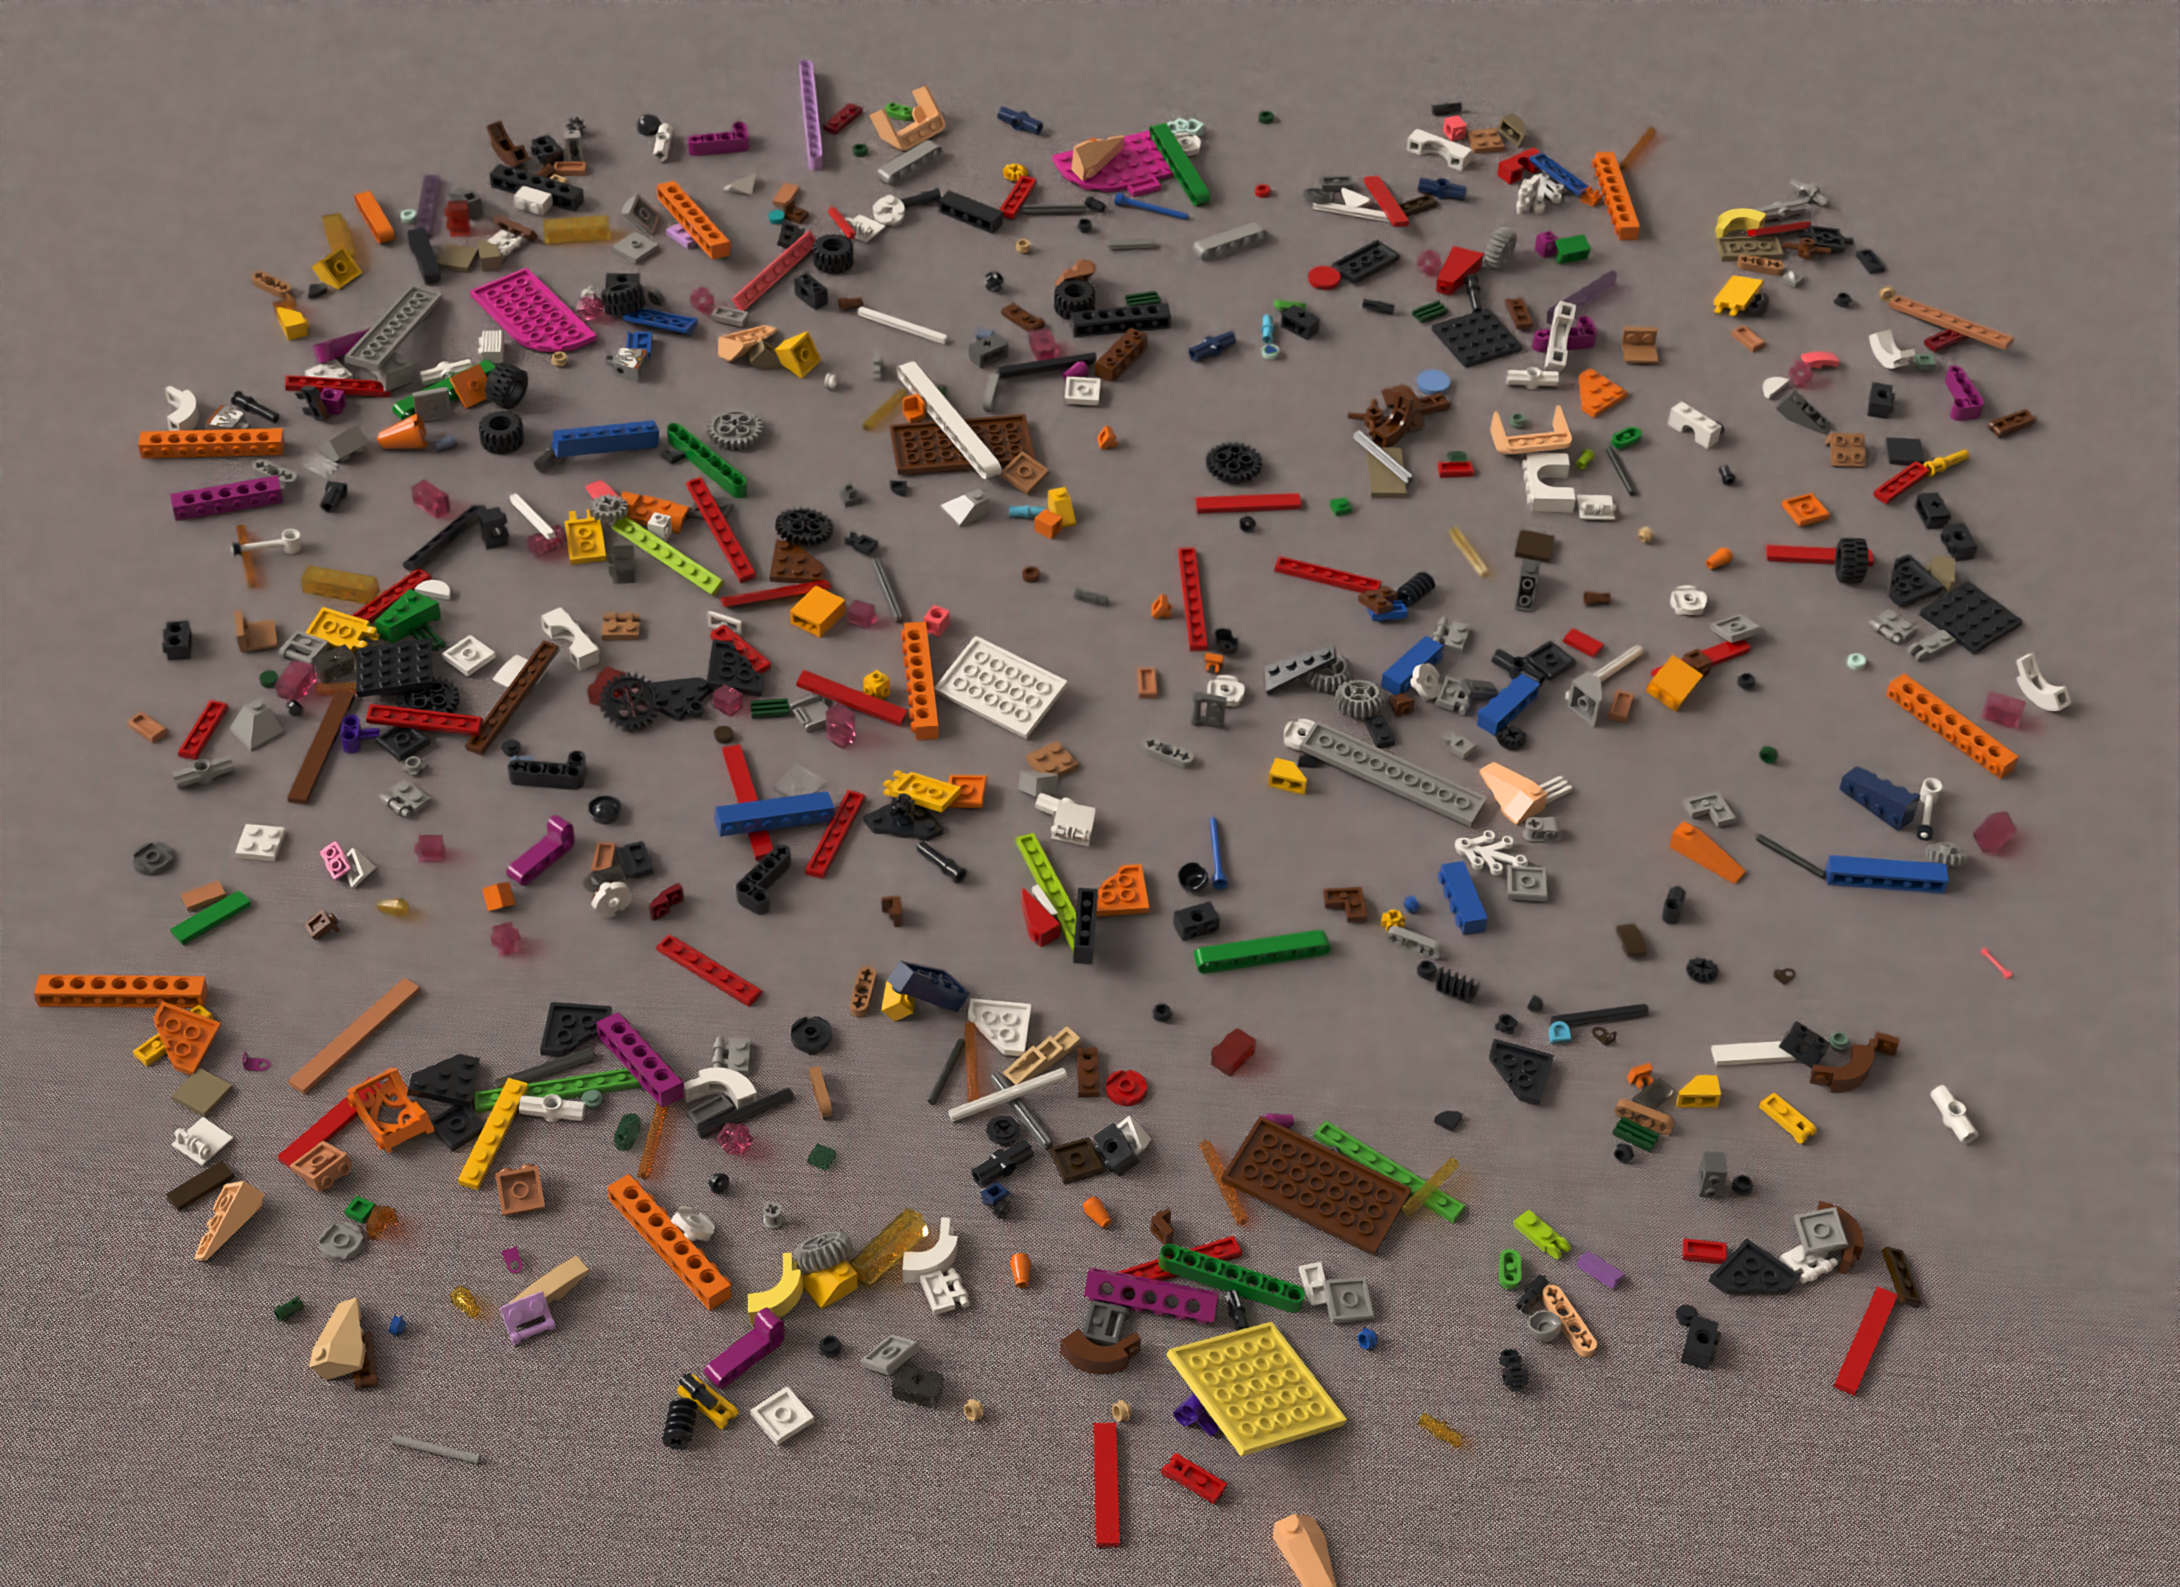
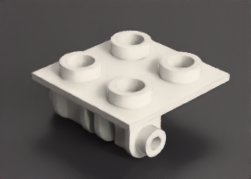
(864, 227)
(1596, 507)
(1073, 823)
(201, 1141)

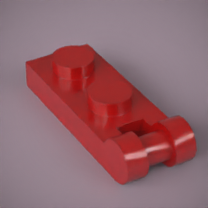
(1194, 1478)

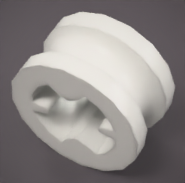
(830, 381)

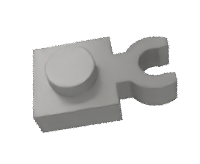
(878, 363)
(1458, 745)

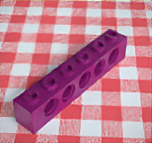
(226, 498)
(640, 1059)
(1207, 1299)

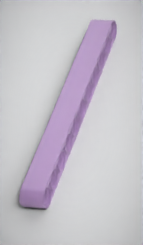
(810, 114)

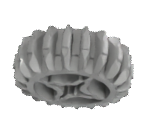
(1500, 248)
(1332, 676)
(1360, 698)
(823, 1251)

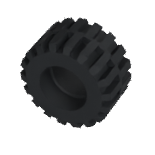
(833, 254)
(1073, 297)
(623, 298)
(506, 385)
(501, 432)
(1851, 560)

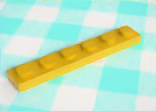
(492, 1134)

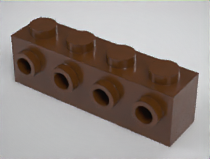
(1121, 355)

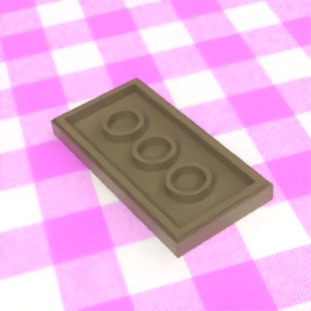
(1760, 246)
(1381, 479)

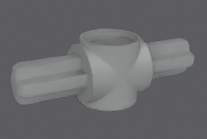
(1809, 192)

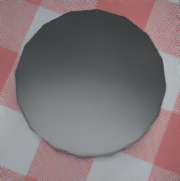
(1318, 195)
(153, 859)

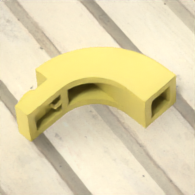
(1739, 220)
(783, 1295)

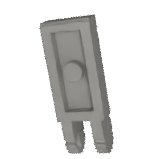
(1932, 645)

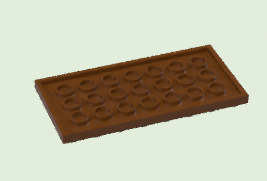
(926, 447)
(1316, 1185)

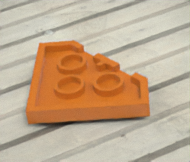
(1598, 393)
(1123, 893)
(184, 1036)

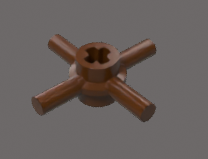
(1806, 248)
(1372, 417)

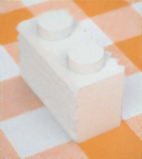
(533, 200)
(492, 346)

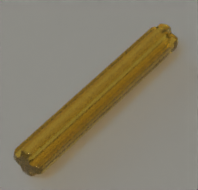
(884, 409)
(1468, 551)
(1430, 1186)

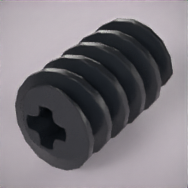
(1416, 588)
(1456, 985)
(679, 1423)

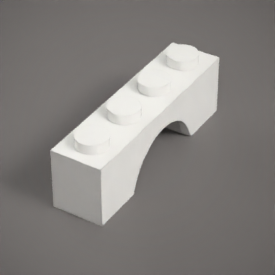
(1423, 142)
(1560, 329)
(560, 626)

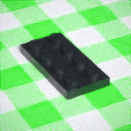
(1365, 261)

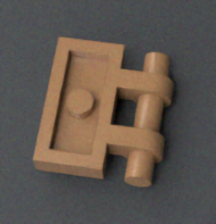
(621, 630)

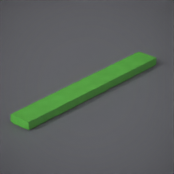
(565, 1087)
(1356, 1150)

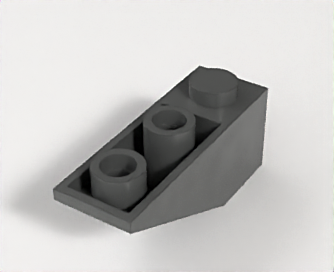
(473, 198)
(1801, 412)
(1527, 585)

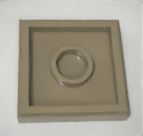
(457, 258)
(202, 1092)

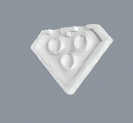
(1002, 1023)

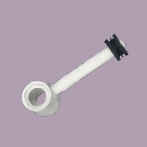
(290, 541)
(1929, 795)

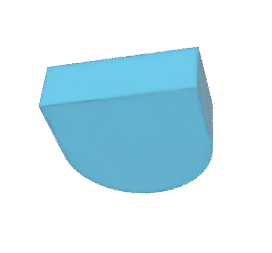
(1559, 1033)

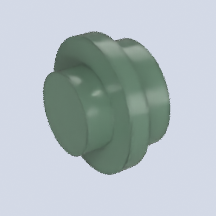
(1517, 420)
(1839, 1041)
(592, 1099)

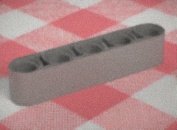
(909, 162)
(1230, 241)

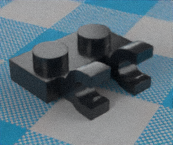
(314, 401)

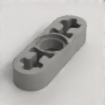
(991, 391)
(264, 469)
(1183, 760)
(1397, 936)

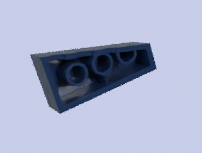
(1880, 797)
(929, 985)

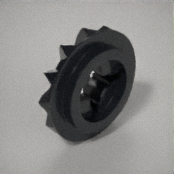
(1507, 741)
(1694, 970)
(1004, 1123)

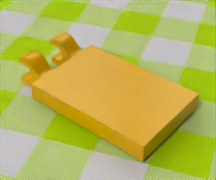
(1737, 294)
(584, 539)
(342, 629)
(923, 789)

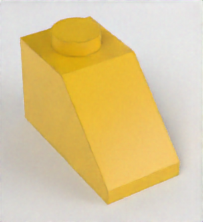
(292, 323)
(1060, 504)
(1287, 777)
(897, 1005)
(1700, 1092)

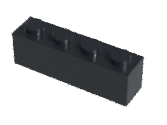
(971, 212)
(1085, 926)

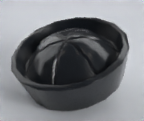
(604, 809)

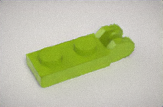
(1541, 1234)

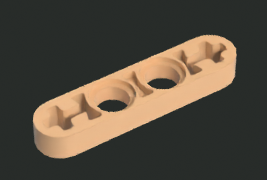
(1572, 1319)

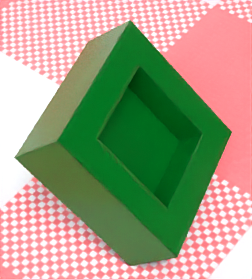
(1340, 506)
(359, 1209)

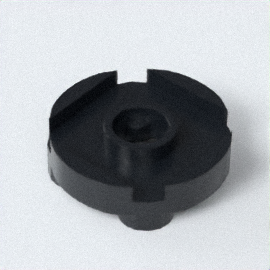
(811, 1044)

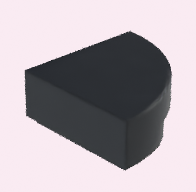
(316, 289)
(672, 456)
(898, 487)
(1307, 761)
(1448, 1119)

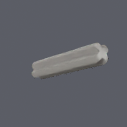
(1131, 243)

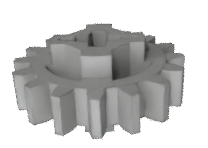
(608, 508)
(1947, 854)

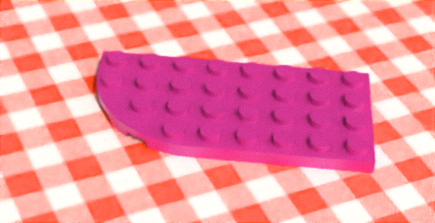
(1134, 163)
(532, 313)

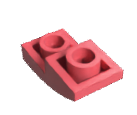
(1820, 358)
(599, 488)

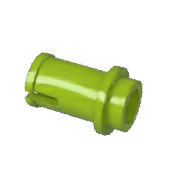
(1586, 457)

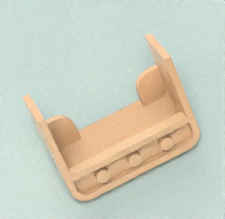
(927, 122)
(1533, 442)

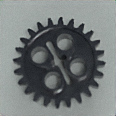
(1234, 462)
(790, 526)
(440, 698)
(613, 705)

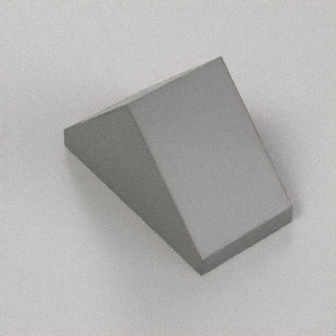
(1038, 782)

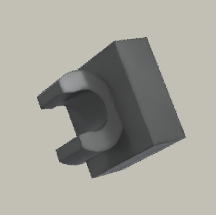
(850, 496)

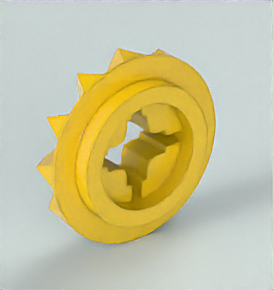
(1008, 171)

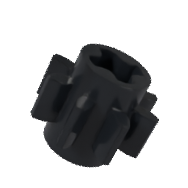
(579, 123)
(993, 281)
(902, 805)
(1515, 1377)

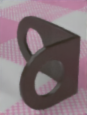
(1782, 977)
(1606, 1038)

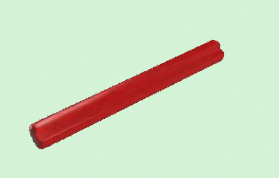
(842, 223)

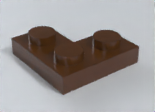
(1379, 600)
(1348, 898)

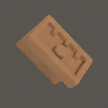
(1639, 345)
(1846, 449)
(254, 634)

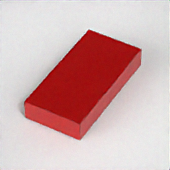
(1455, 469)
(1583, 642)
(1704, 1251)

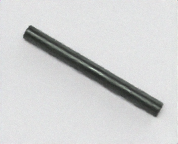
(1620, 471)
(1791, 856)
(946, 1071)

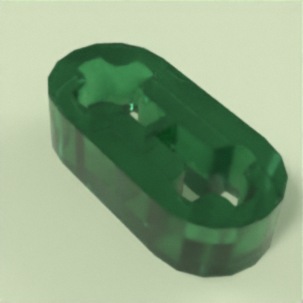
(623, 1131)

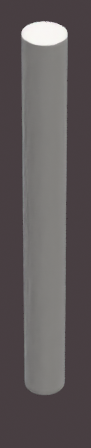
(436, 1449)

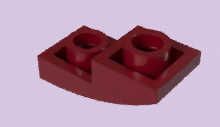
(660, 905)

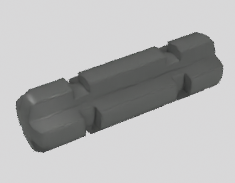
(1091, 597)

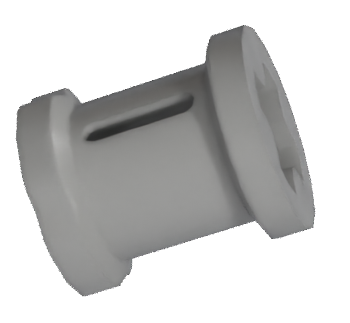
(768, 1220)

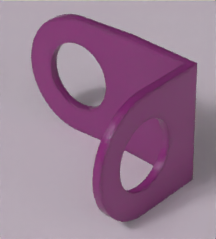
(252, 1063)
(512, 1255)

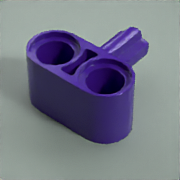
(353, 734)
(1193, 1411)

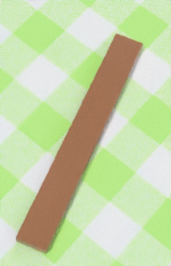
(1951, 322)
(354, 1036)

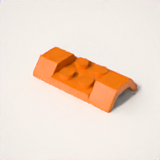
(643, 507)

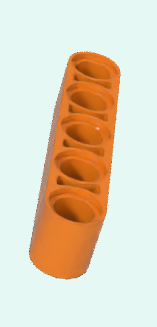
(374, 217)

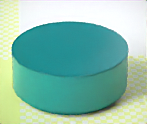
(776, 217)

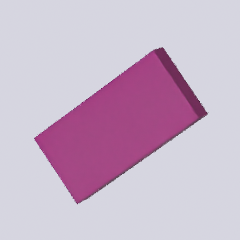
(1143, 187)

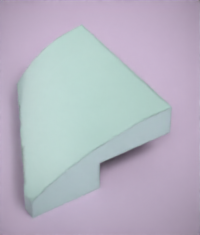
(1192, 126)

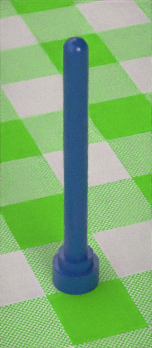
(1121, 200)
(1219, 879)

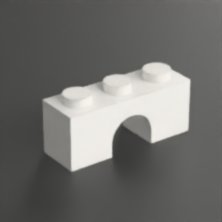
(1705, 429)

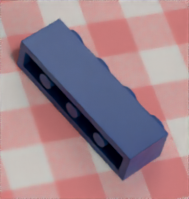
(1398, 676)
(1508, 704)
(1462, 898)

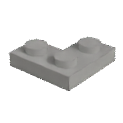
(1710, 804)

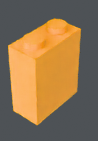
(817, 611)
(1674, 683)

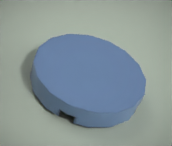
(1433, 382)

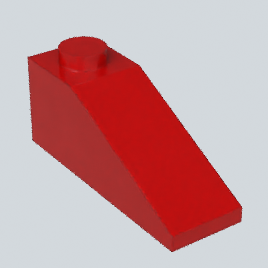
(1039, 922)

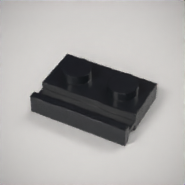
(789, 234)
(635, 860)

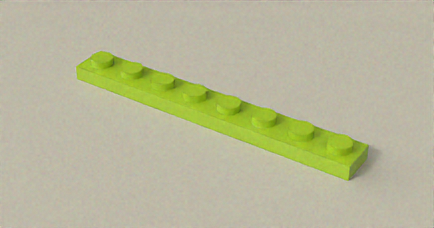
(668, 555)
(1049, 883)

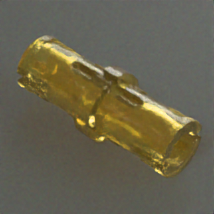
(1440, 1429)

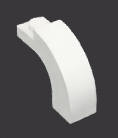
(1887, 352)
(187, 413)
(2036, 687)
(719, 1081)
(935, 1259)

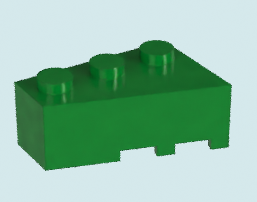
(406, 613)

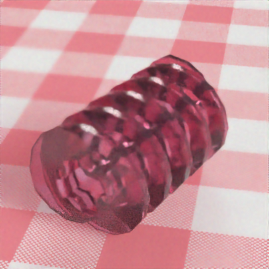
(539, 542)

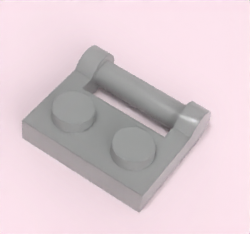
(305, 643)

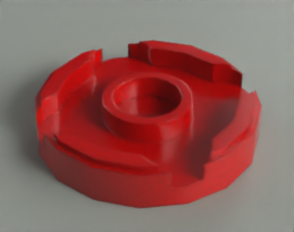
(1324, 277)
(1126, 1087)

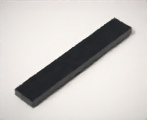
(1045, 365)
(443, 537)

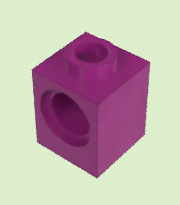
(1545, 244)
(333, 400)

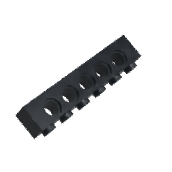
(512, 179)
(1120, 320)

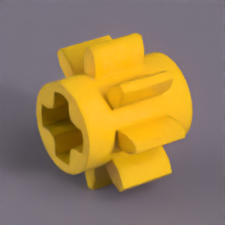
(1392, 918)

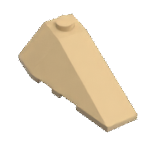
(340, 1343)

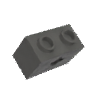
(988, 350)
(1712, 1174)

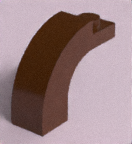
(504, 147)
(1390, 395)
(1397, 423)
(1848, 1076)
(1853, 1235)
(1097, 1358)

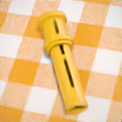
(1940, 464)

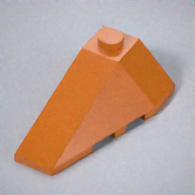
(1705, 851)

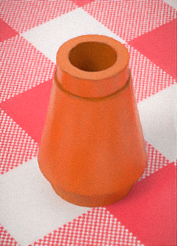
(1719, 558)
(1097, 1212)
(1020, 1267)

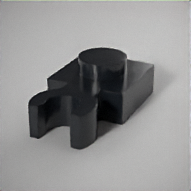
(862, 544)

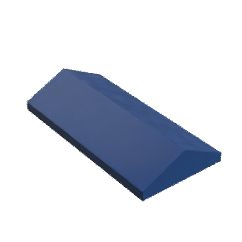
(1559, 174)
(662, 320)

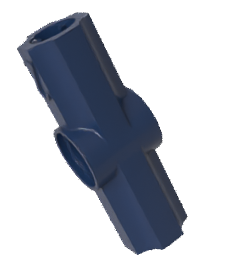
(1020, 120)
(1442, 188)
(1212, 346)

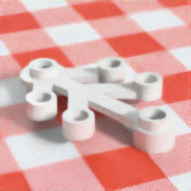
(1538, 206)
(1469, 847)

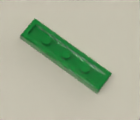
(210, 917)

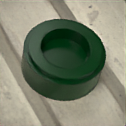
(1266, 117)
(860, 150)
(268, 678)
(1768, 754)

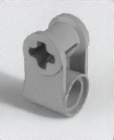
(1543, 830)

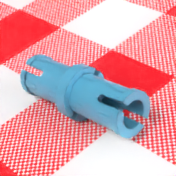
(1267, 329)
(1024, 511)

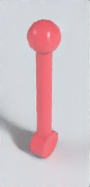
(2006, 974)

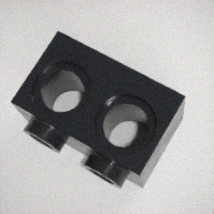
(547, 150)
(177, 640)

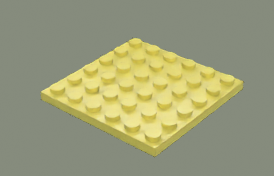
(1256, 1388)

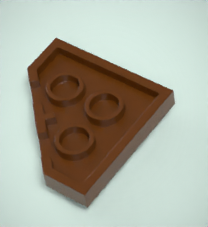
(794, 565)

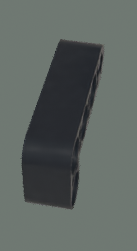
(424, 254)
(549, 774)
(752, 888)

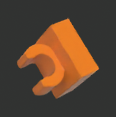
(1591, 197)
(1107, 438)
(1161, 607)
(1214, 660)
(1640, 1074)

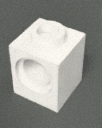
(660, 526)

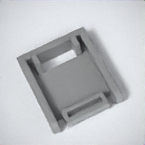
(811, 711)

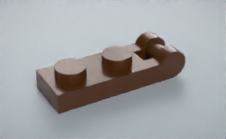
(514, 228)
(1519, 313)
(1022, 318)
(1434, 403)
(2011, 423)
(1088, 1072)
(369, 1365)

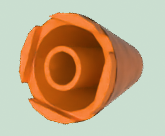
(404, 434)

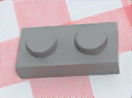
(729, 316)

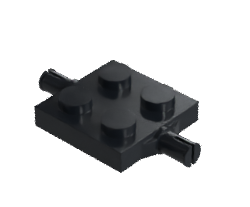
(1827, 238)

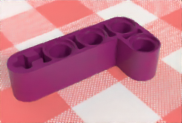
(720, 142)
(1579, 337)
(336, 347)
(1967, 400)
(544, 853)
(748, 1350)

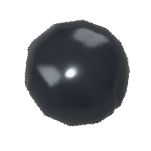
(648, 123)
(1759, 306)
(1224, 642)
(1192, 877)

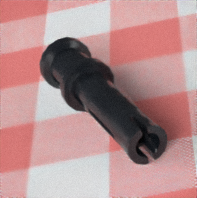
(923, 198)
(1476, 306)
(250, 404)
(947, 866)

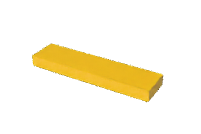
(154, 1048)

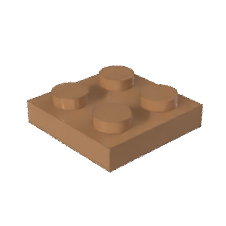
(1485, 140)
(1024, 473)
(1052, 760)

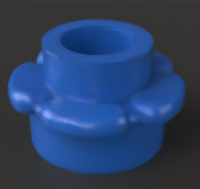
(1411, 904)
(397, 1325)
(1367, 1339)

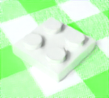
(329, 369)
(1082, 391)
(468, 655)
(260, 842)
(782, 1415)

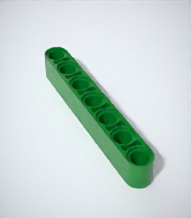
(1179, 164)
(405, 407)
(707, 460)
(1262, 951)
(1223, 1270)

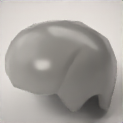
(1544, 1326)

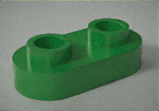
(1626, 437)

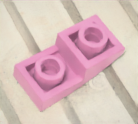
(335, 860)

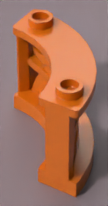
(392, 1133)

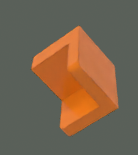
(914, 408)
(1048, 524)
(498, 896)

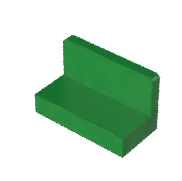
(1572, 249)

